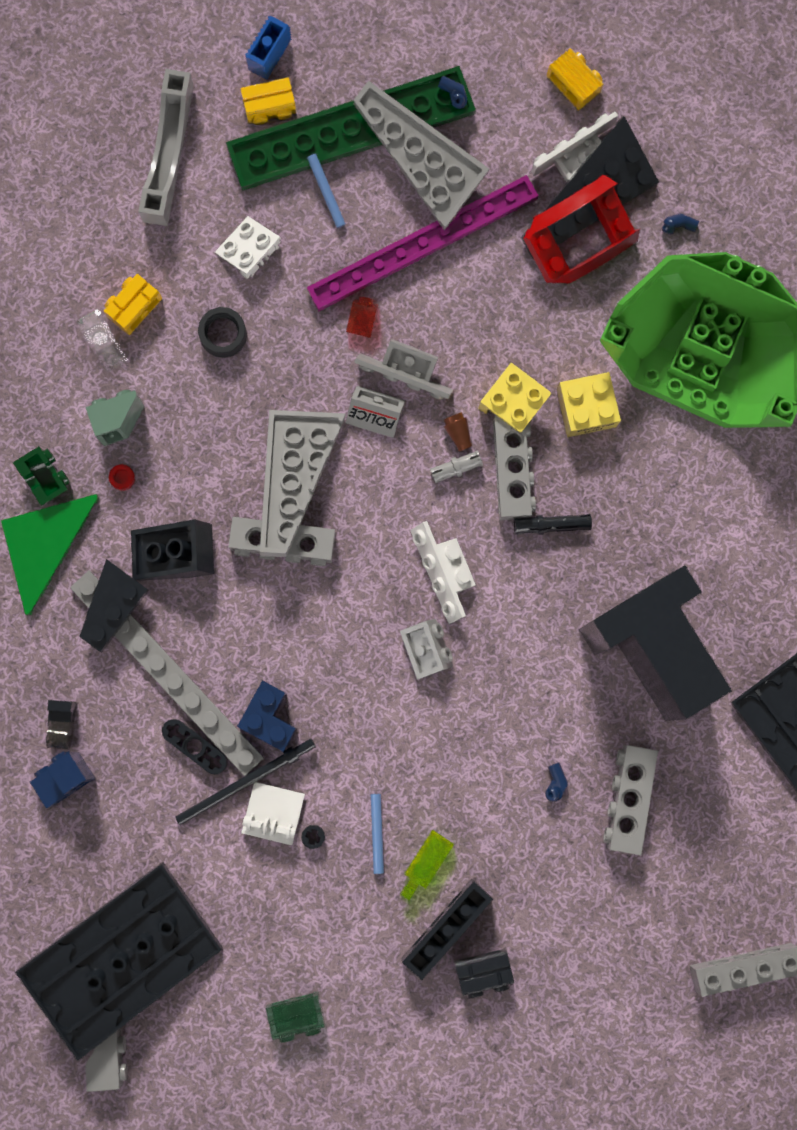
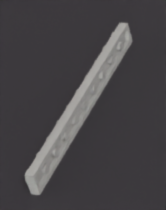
(178, 685)

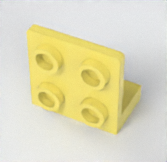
(515, 398)

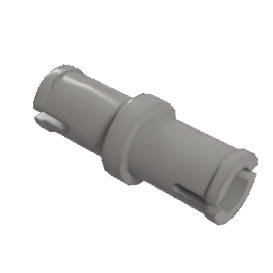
(456, 466)

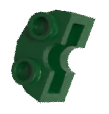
(42, 475)

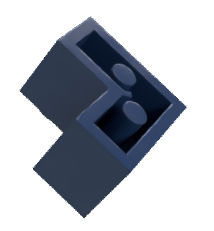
(261, 720)
(61, 778)

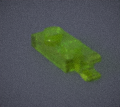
(426, 863)

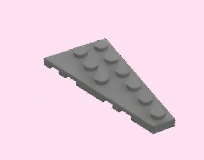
(430, 161)
(294, 463)

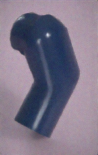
(456, 90)
(679, 220)
(558, 784)

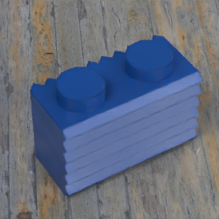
(268, 47)

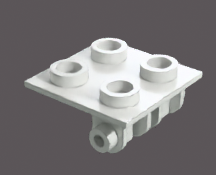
(249, 246)
(273, 813)

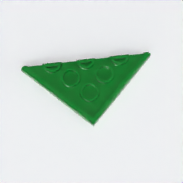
(40, 543)

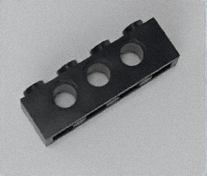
(446, 929)

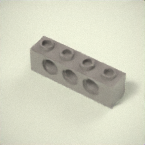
(507, 505)
(324, 540)
(632, 840)
(745, 969)

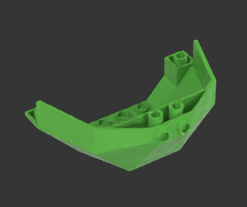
(710, 340)

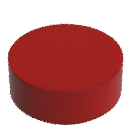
(121, 477)

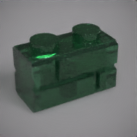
(295, 1017)

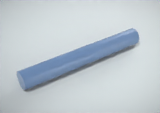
(326, 190)
(377, 838)

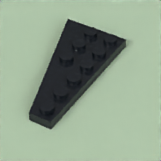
(619, 159)

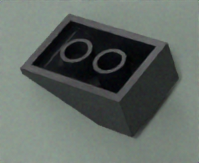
(172, 551)

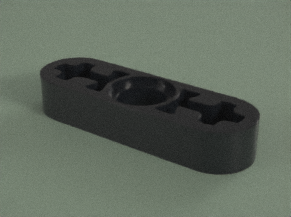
(184, 749)

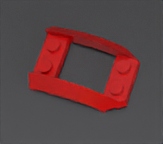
(612, 217)

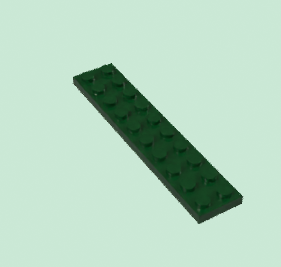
(337, 131)

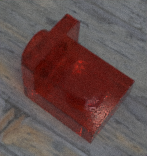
(362, 317)

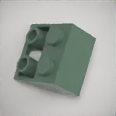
(115, 417)

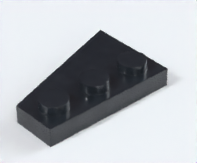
(111, 605)

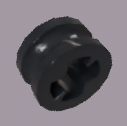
(305, 840)

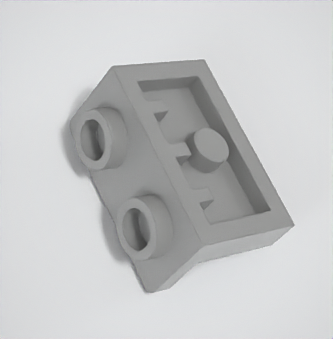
(427, 648)

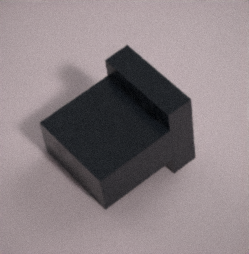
(662, 646)

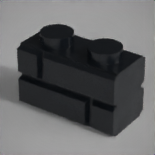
(484, 972)

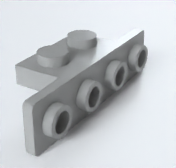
(407, 365)

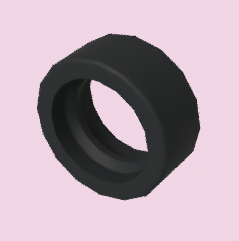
(218, 313)

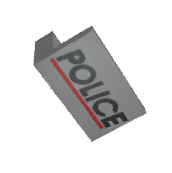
(374, 411)

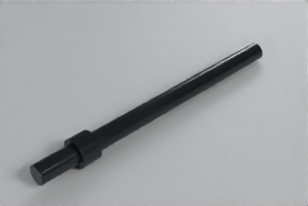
(289, 756)

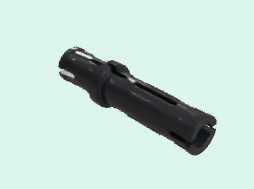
(552, 524)

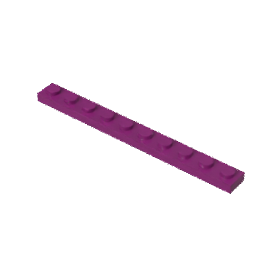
(421, 243)

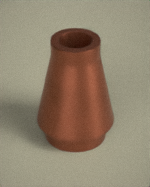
(458, 430)

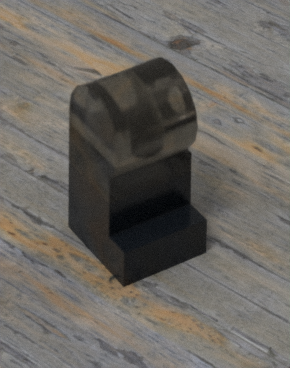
(60, 724)

